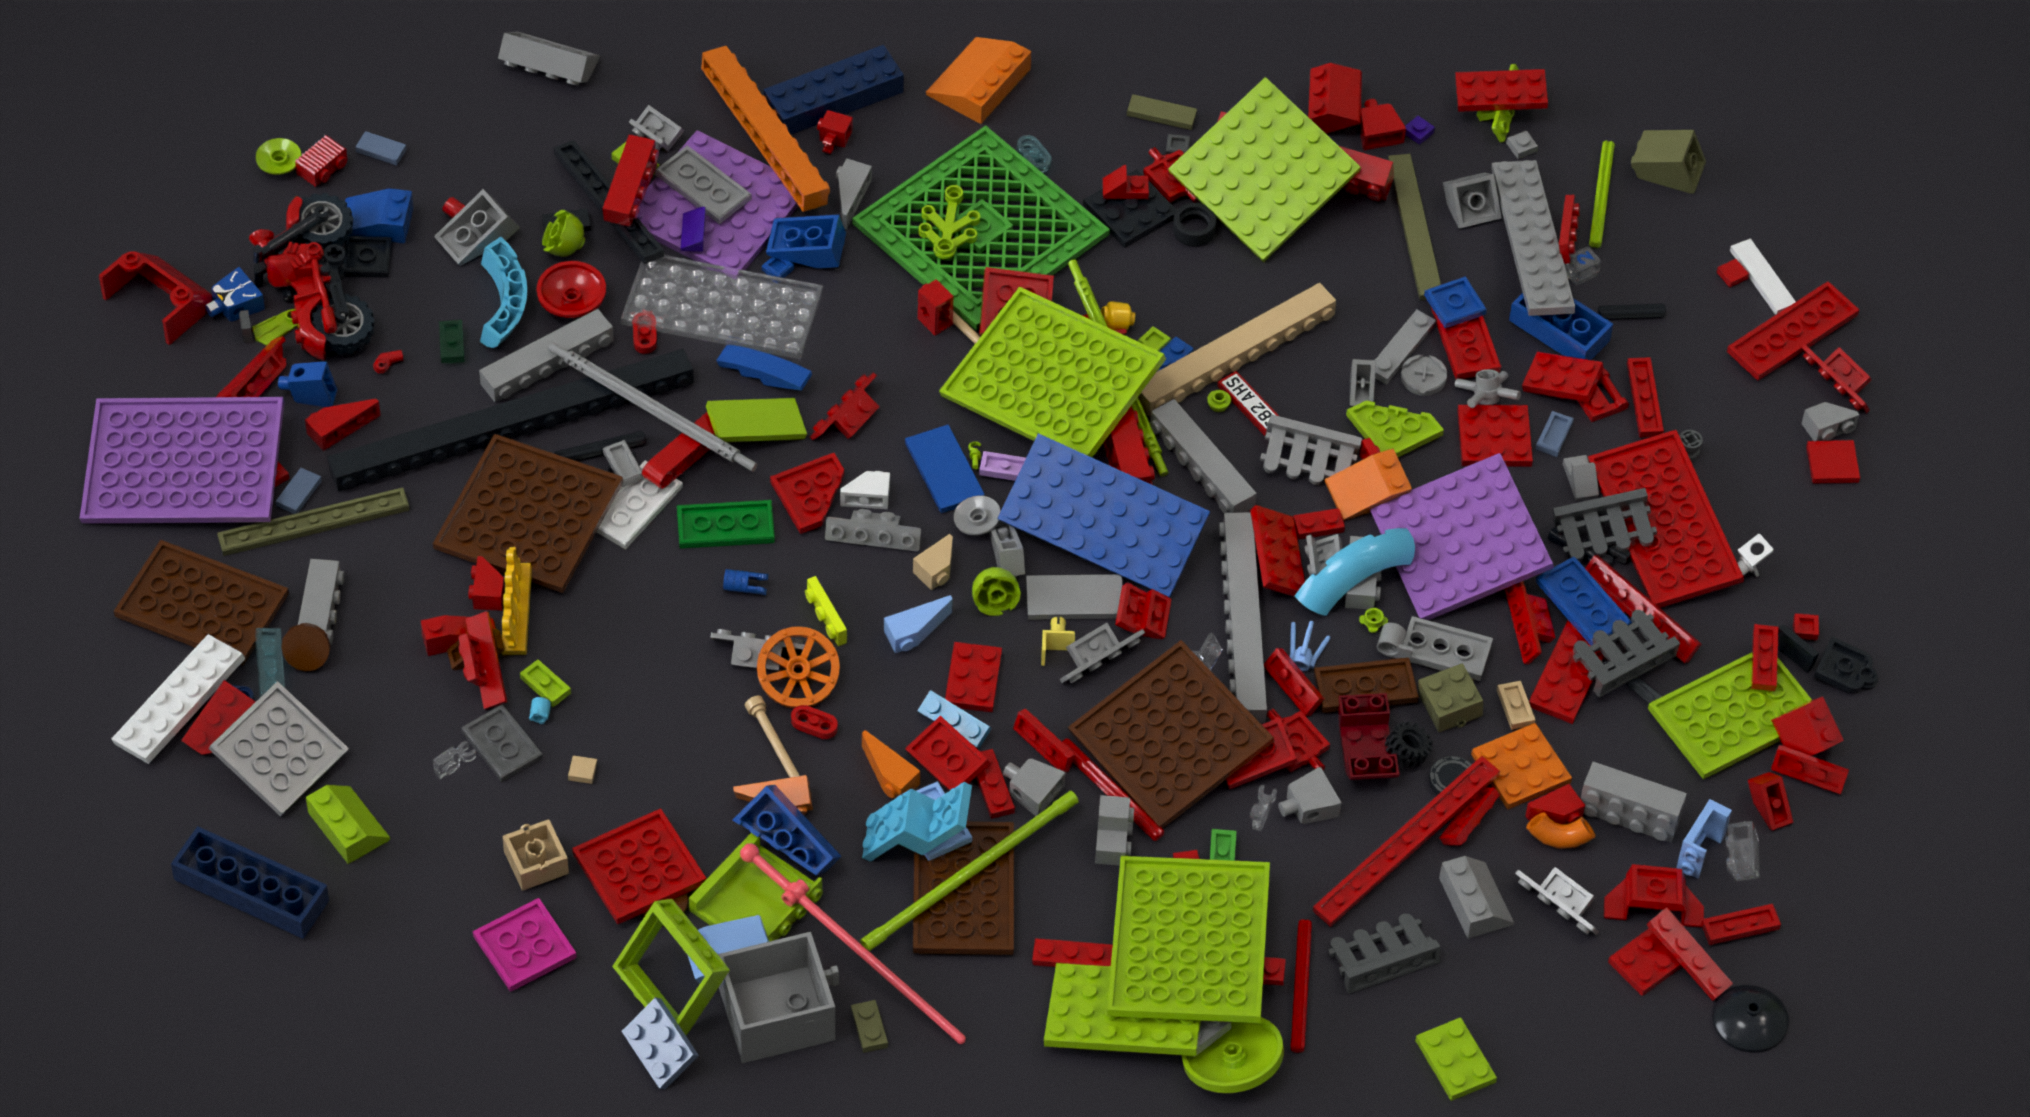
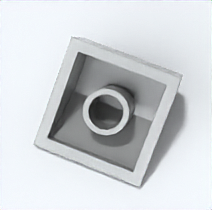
(1473, 199)

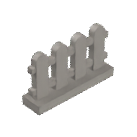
(1311, 438)

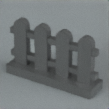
(1603, 510)
(1624, 668)
(1384, 966)

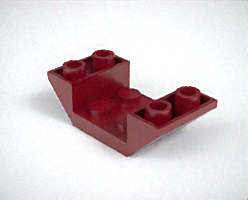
(1363, 736)

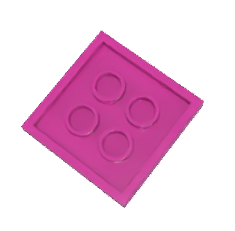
(524, 944)

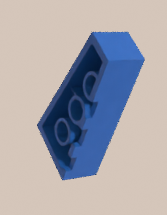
(787, 830)

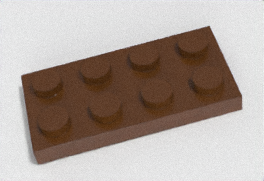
(1372, 677)

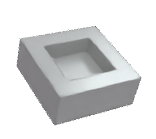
(1522, 144)

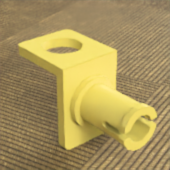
(1056, 638)

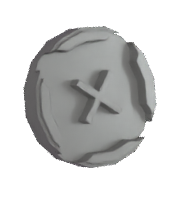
(1424, 375)

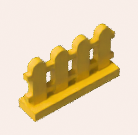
(516, 604)

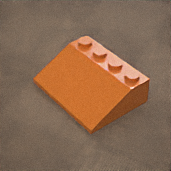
(981, 77)

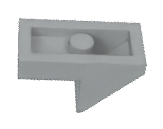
(1581, 477)

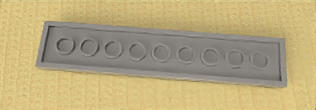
(1533, 238)

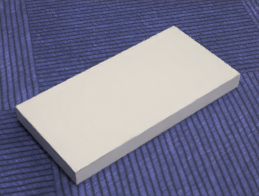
(635, 509)

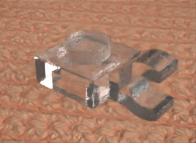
(450, 759)
(1261, 810)

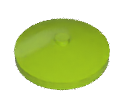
(1238, 1059)

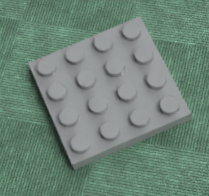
(278, 748)

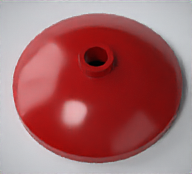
(571, 289)

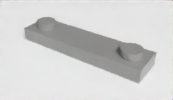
(1403, 345)

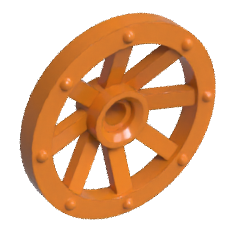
(798, 661)

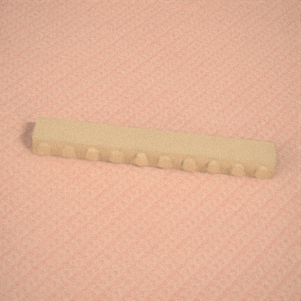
(1238, 347)

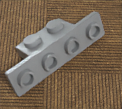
(873, 530)
(1094, 647)
(747, 648)
(1565, 894)

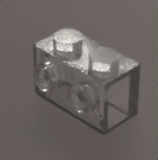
(1743, 851)

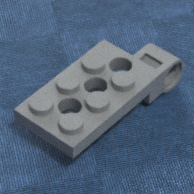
(1398, 644)

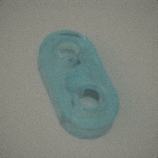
(1036, 155)

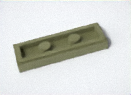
(1161, 112)

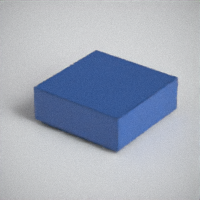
(777, 267)

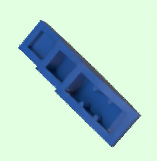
(767, 367)

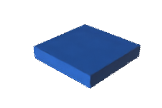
(1455, 302)

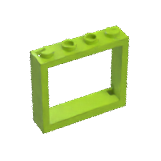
(693, 943)

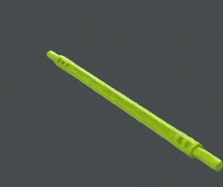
(1094, 313)

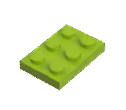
(1456, 1059)

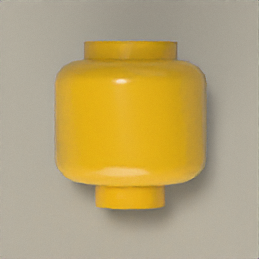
(1118, 315)

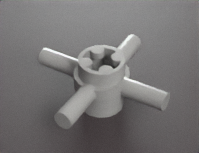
(1487, 388)

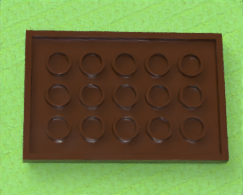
(198, 596)
(979, 911)

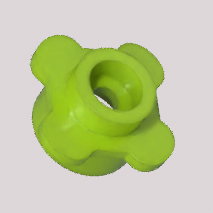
(1373, 614)

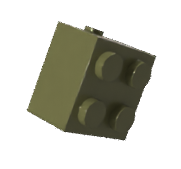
(1450, 697)

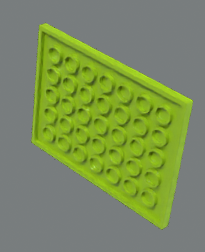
(1052, 373)
(1189, 939)

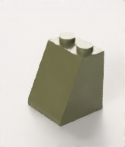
(1669, 159)

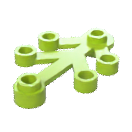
(945, 247)

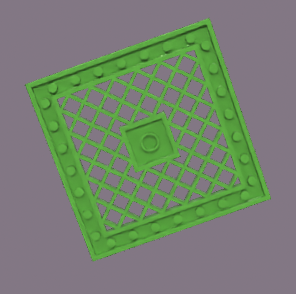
(981, 147)

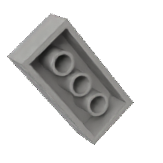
(1632, 802)

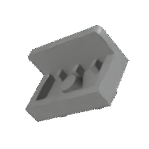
(657, 127)
(1321, 551)

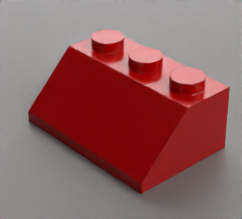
(1335, 97)

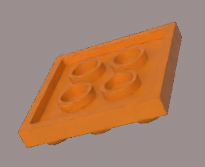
(1525, 765)

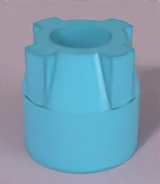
(540, 710)

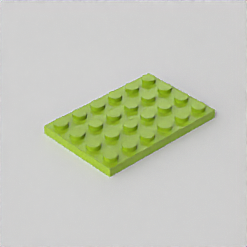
(1724, 719)
(1080, 1018)

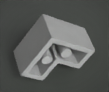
(1114, 826)

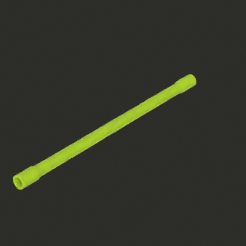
(881, 933)

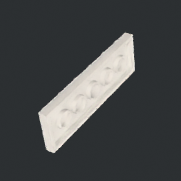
(178, 699)

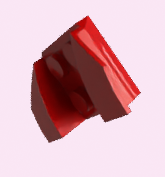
(1654, 889)

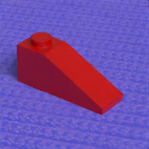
(340, 421)
(443, 631)

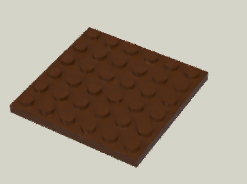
(531, 503)
(1171, 734)

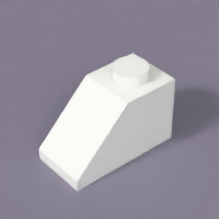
(867, 491)

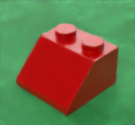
(1808, 728)

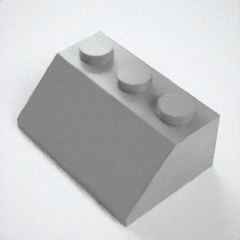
(1474, 896)

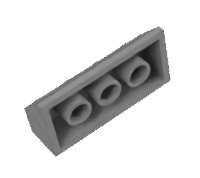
(547, 57)

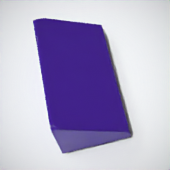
(693, 230)

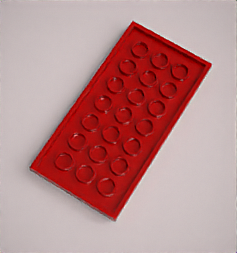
(1689, 547)

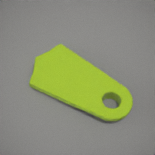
(273, 327)

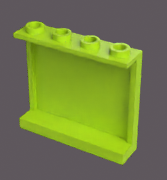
(744, 891)

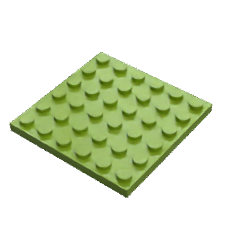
(1264, 169)

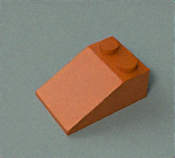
(1368, 484)

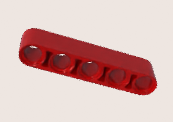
(676, 457)

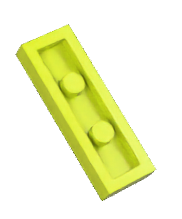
(825, 611)

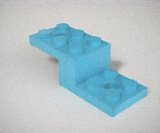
(917, 821)

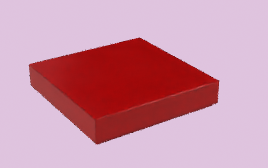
(1833, 461)

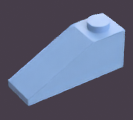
(915, 624)

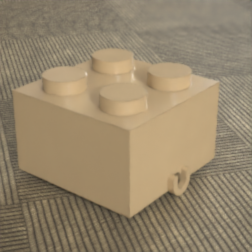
(535, 854)

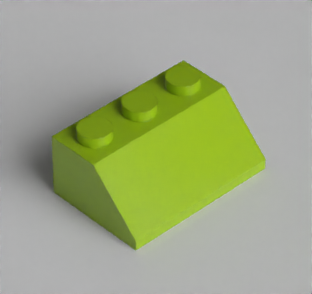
(345, 821)

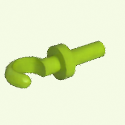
(975, 455)

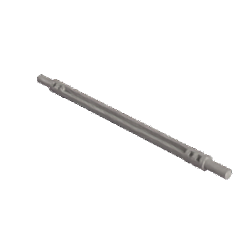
(652, 406)

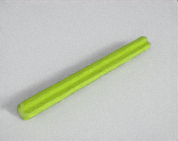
(1601, 194)

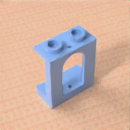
(1711, 824)

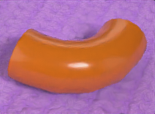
(1560, 835)

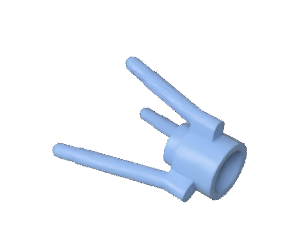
(1303, 655)

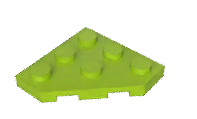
(1394, 426)

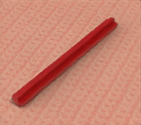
(1110, 788)
(1301, 986)

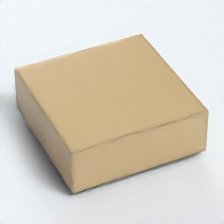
(582, 769)

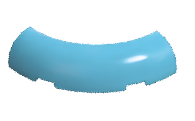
(511, 282)
(1355, 564)

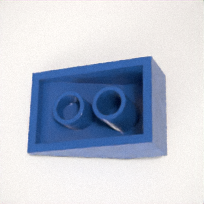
(382, 214)
(808, 240)

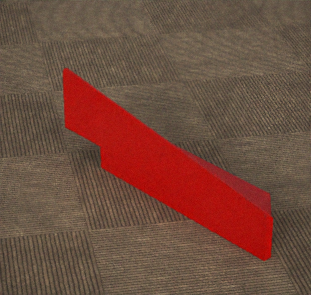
(258, 373)

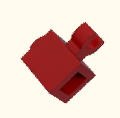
(834, 130)

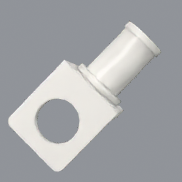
(1748, 560)

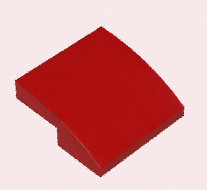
(1143, 611)

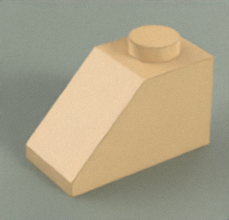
(934, 563)

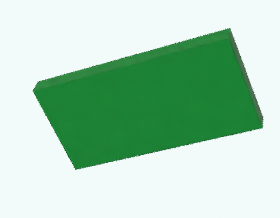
(725, 524)

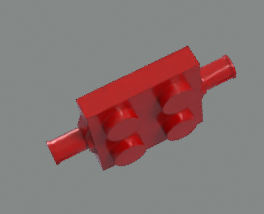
(1161, 177)
(1304, 738)

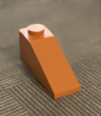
(891, 770)
(794, 788)

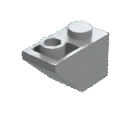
(1828, 420)

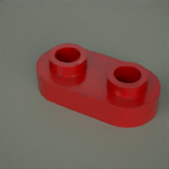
(644, 335)
(815, 722)

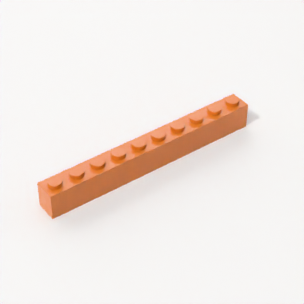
(765, 128)

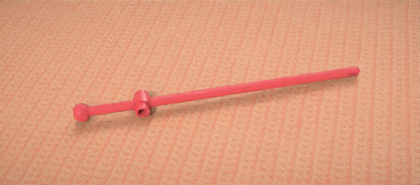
(796, 893)

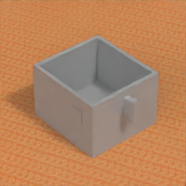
(756, 994)

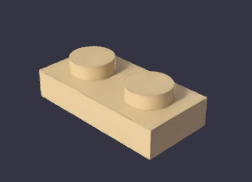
(1515, 704)

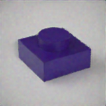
(1419, 130)

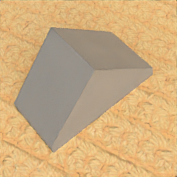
(1362, 381)

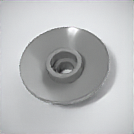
(975, 508)

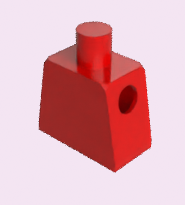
(1380, 126)

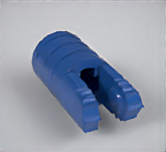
(739, 581)

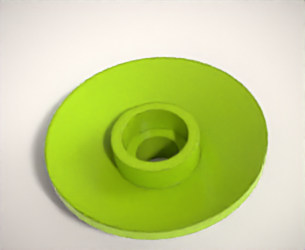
(277, 156)

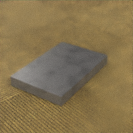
(501, 743)

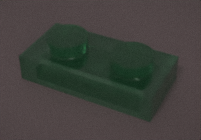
(451, 341)

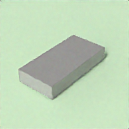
(623, 462)

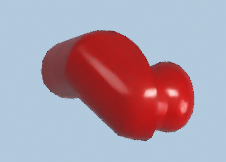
(385, 360)

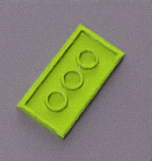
(756, 419)

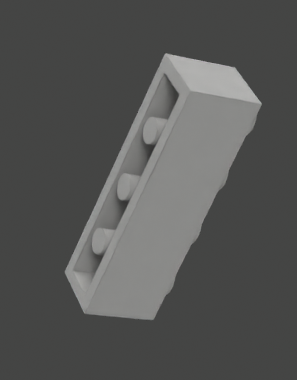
(322, 595)

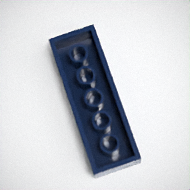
(836, 88)
(250, 882)

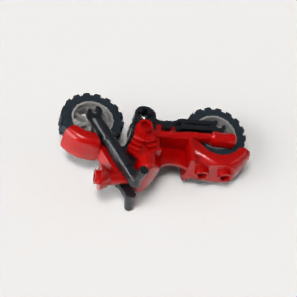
(308, 267)

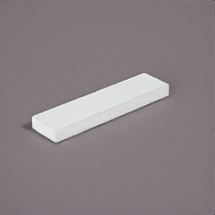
(1762, 276)

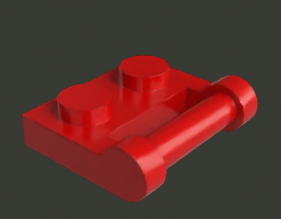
(1598, 406)

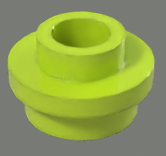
(1219, 405)

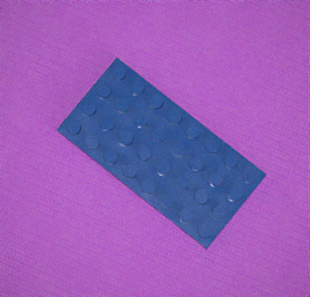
(1103, 515)

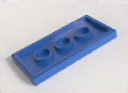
(943, 467)
(1580, 598)

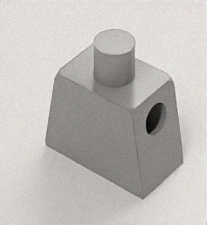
(1034, 784)
(1311, 798)

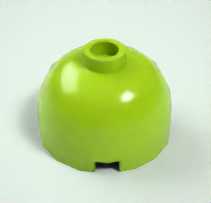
(563, 235)
(995, 591)

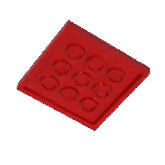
(639, 865)

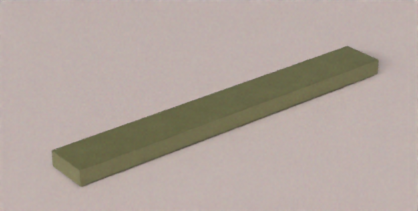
(1414, 224)
(313, 521)

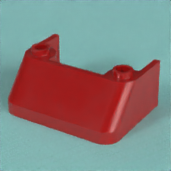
(183, 291)

